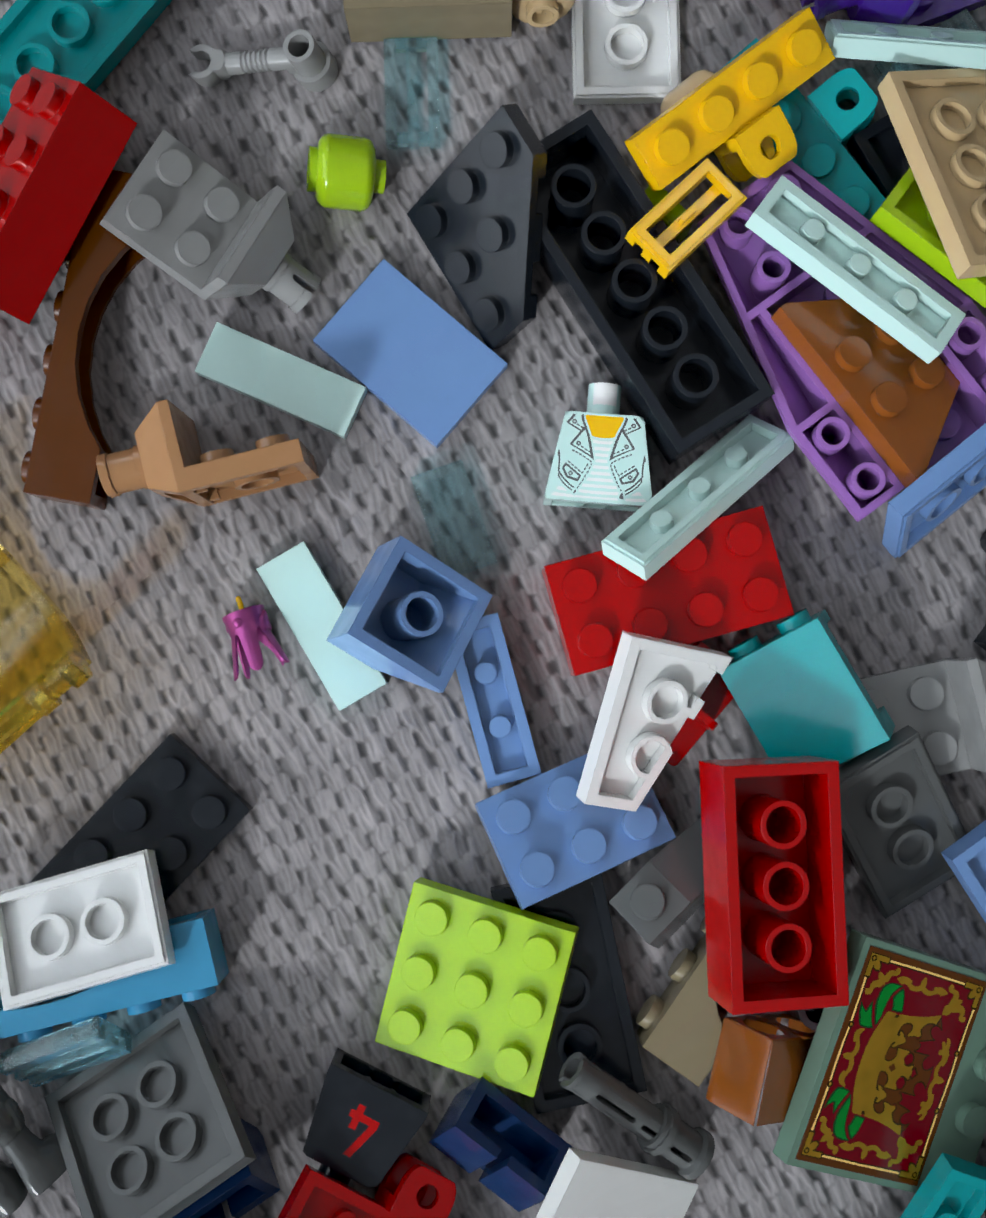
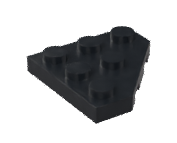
(487, 226)

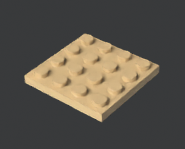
(943, 136)

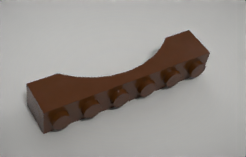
(65, 417)

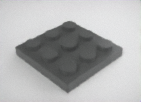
(150, 1125)

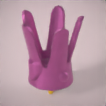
(246, 629)

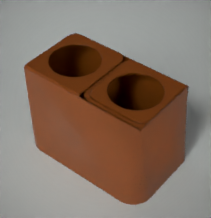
(743, 1061)

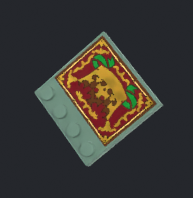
(892, 1070)

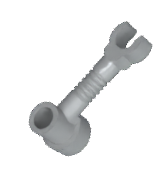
(300, 55)

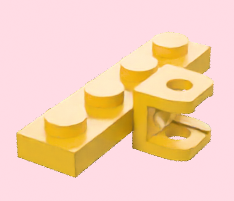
(735, 110)

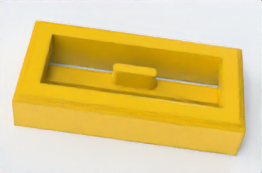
(654, 248)

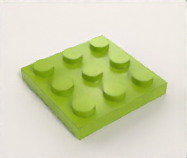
(476, 985)

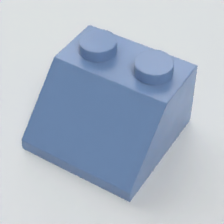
(410, 615)

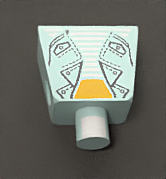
(600, 456)

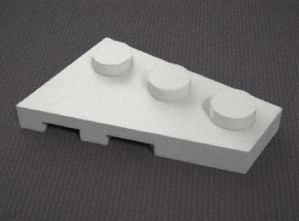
(644, 706)

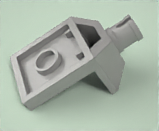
(208, 228)
(943, 704)

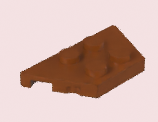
(875, 380)

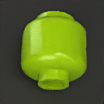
(345, 172)

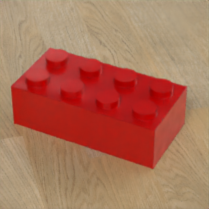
(53, 165)
(708, 589)
(774, 884)

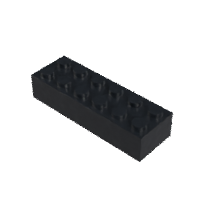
(653, 333)

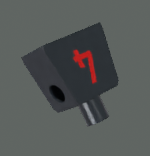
(363, 1121)

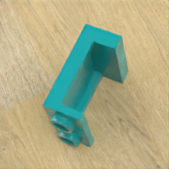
(805, 693)

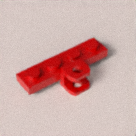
(407, 1191)

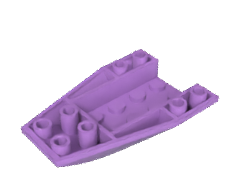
(763, 280)

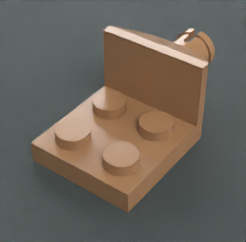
(173, 466)

